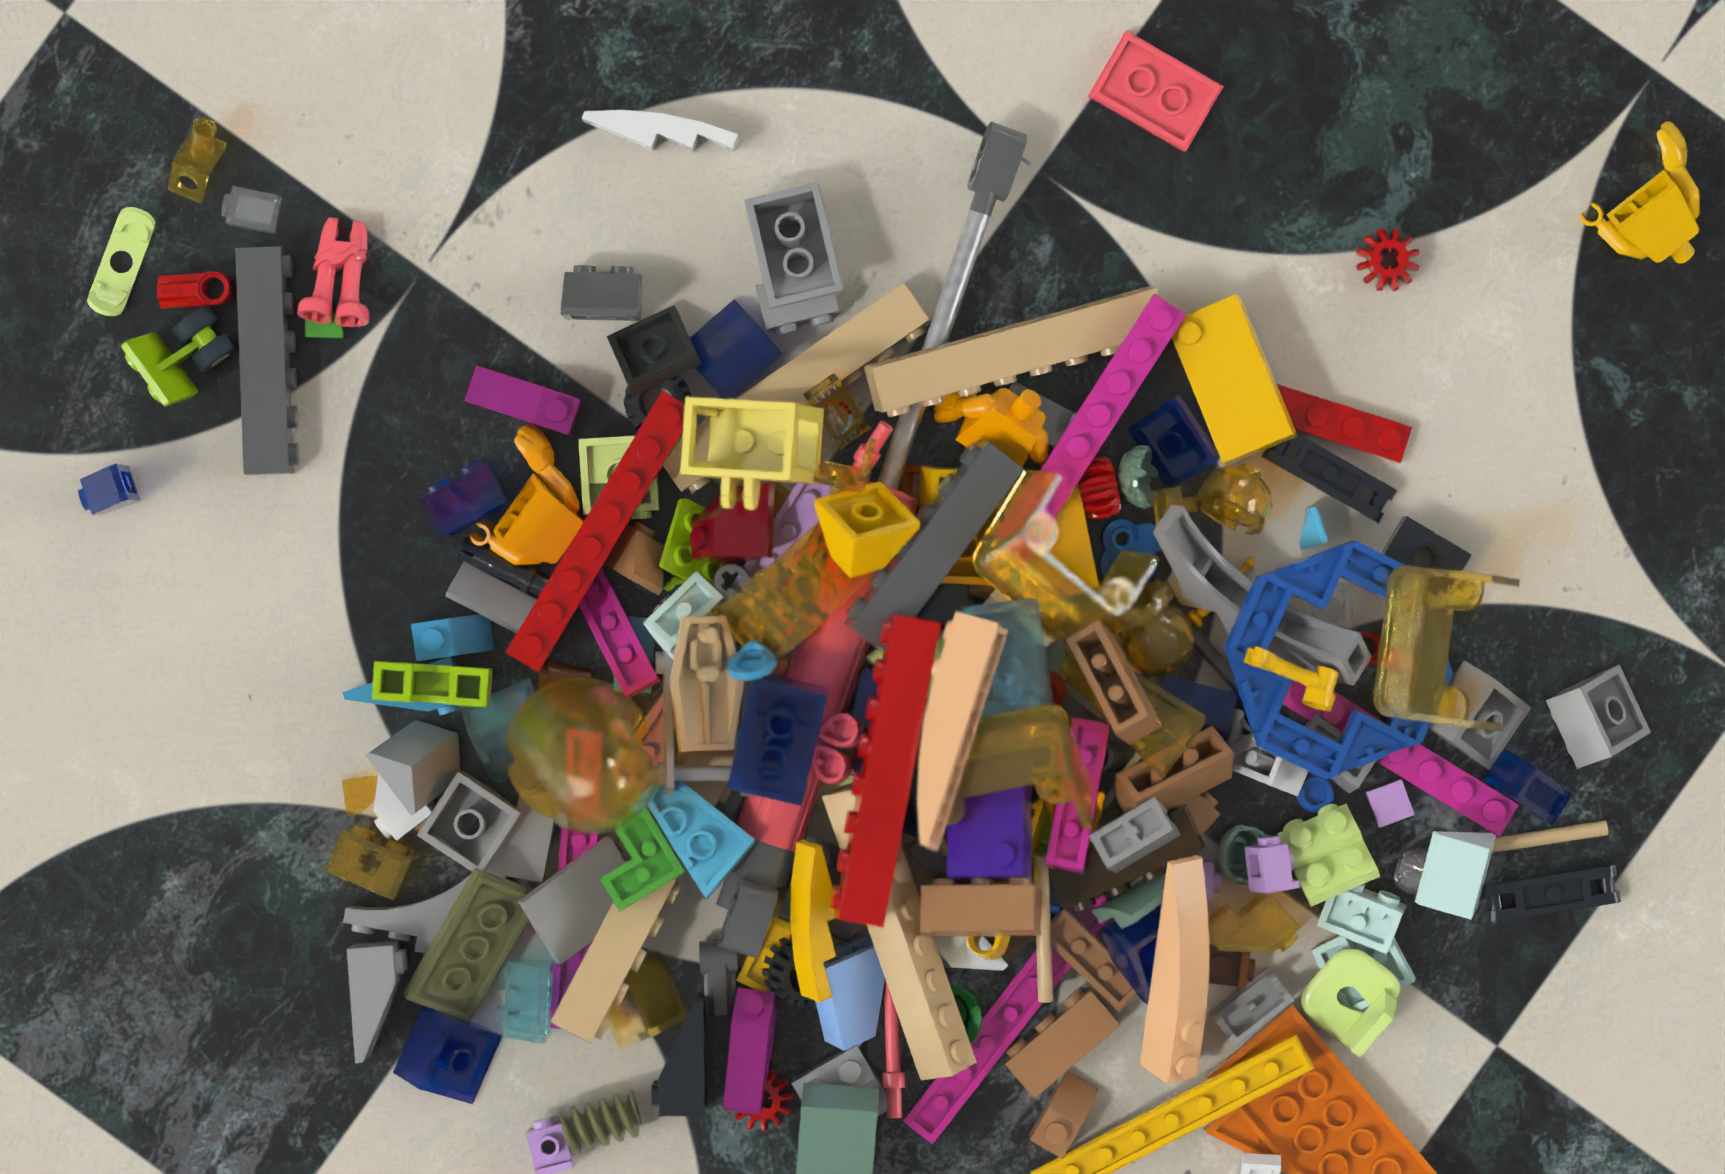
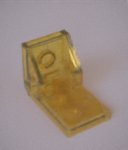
(790, 595)

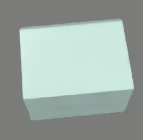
(1455, 872)

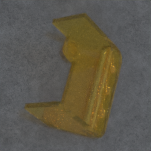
(1019, 565)
(1417, 644)
(1020, 752)

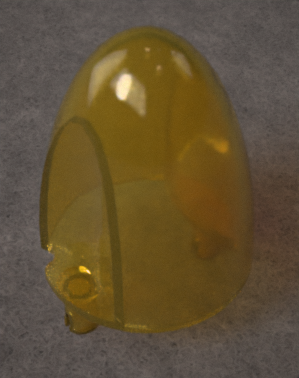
(582, 755)

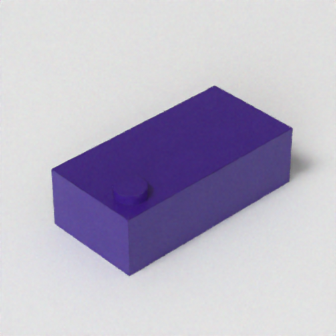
(992, 837)

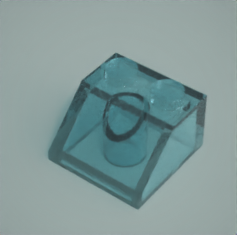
(489, 727)
(527, 1000)

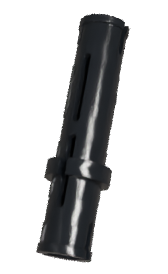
(521, 575)

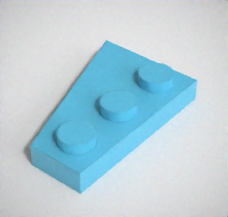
(700, 835)

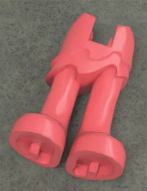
(331, 258)
(841, 731)

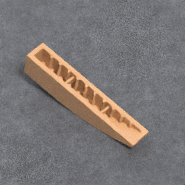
(952, 716)
(1179, 976)

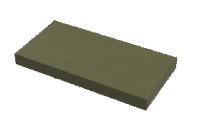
(470, 946)

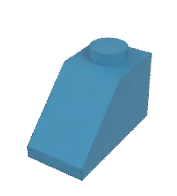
(452, 637)

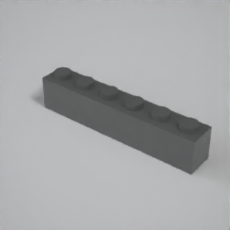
(265, 360)
(943, 535)

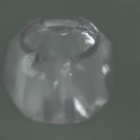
(1409, 870)

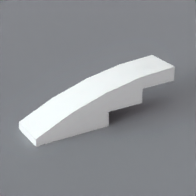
(647, 127)

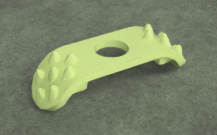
(132, 235)

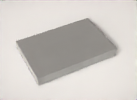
(573, 901)

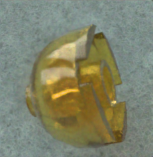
(1236, 497)

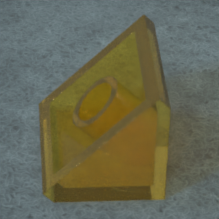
(648, 1005)

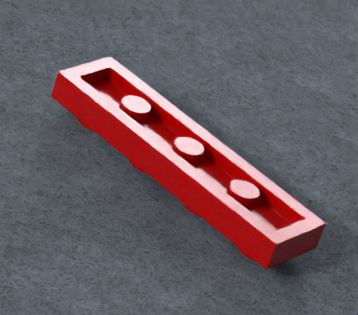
(1346, 425)

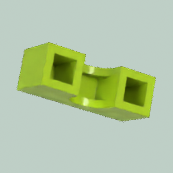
(432, 683)

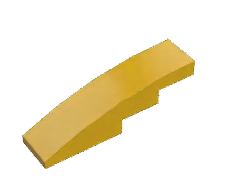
(808, 919)

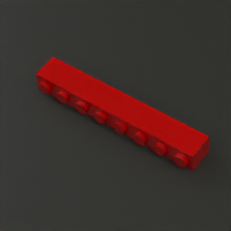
(599, 532)
(886, 769)

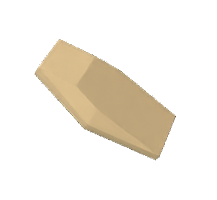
(701, 690)

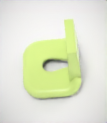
(1345, 1024)

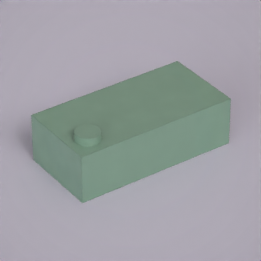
(837, 1129)

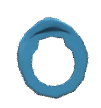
(751, 662)

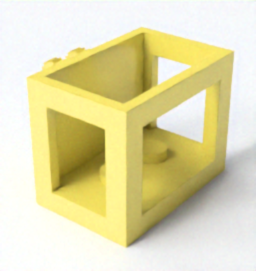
(753, 444)

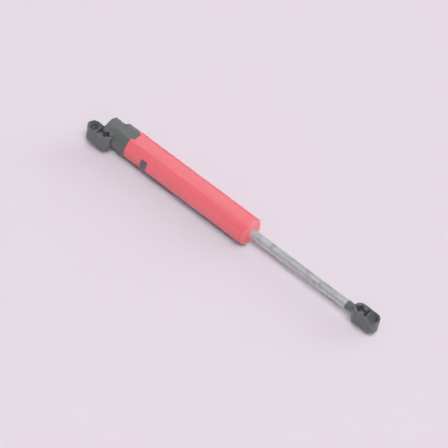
(834, 652)

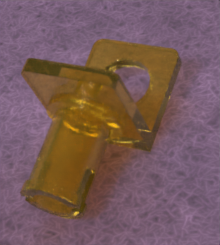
(196, 159)
(844, 477)

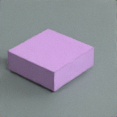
(1389, 803)

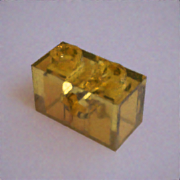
(348, 864)

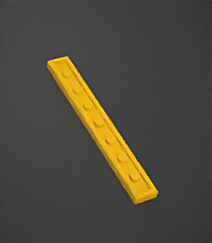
(1185, 1111)

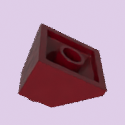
(735, 532)

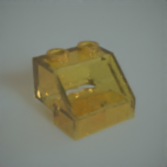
(1255, 928)

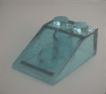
(1023, 669)

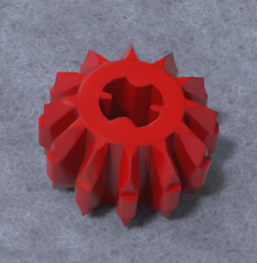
(1374, 258)
(1099, 490)
(770, 1110)

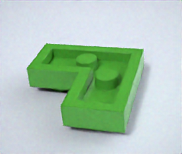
(651, 863)

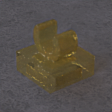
(1169, 496)

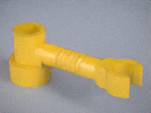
(1318, 684)

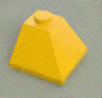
(865, 527)

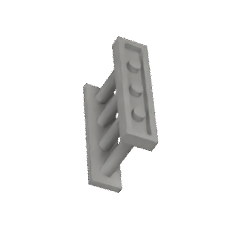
(666, 770)

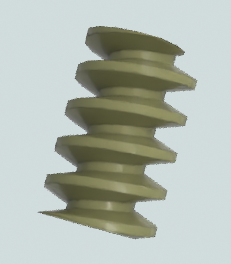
(601, 1122)

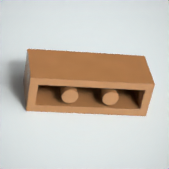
(1114, 682)
(1198, 769)
(981, 908)
(1060, 1041)

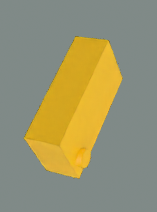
(1232, 380)

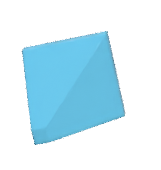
(1313, 530)

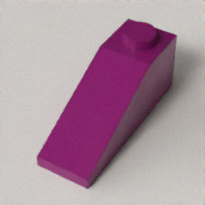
(524, 400)
(750, 1050)

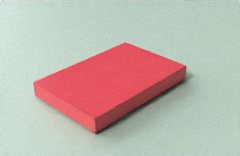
(1155, 91)

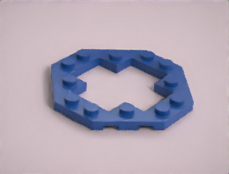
(1264, 691)

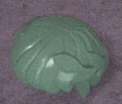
(1135, 476)
(1232, 852)

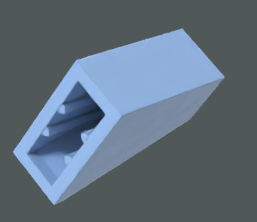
(856, 994)

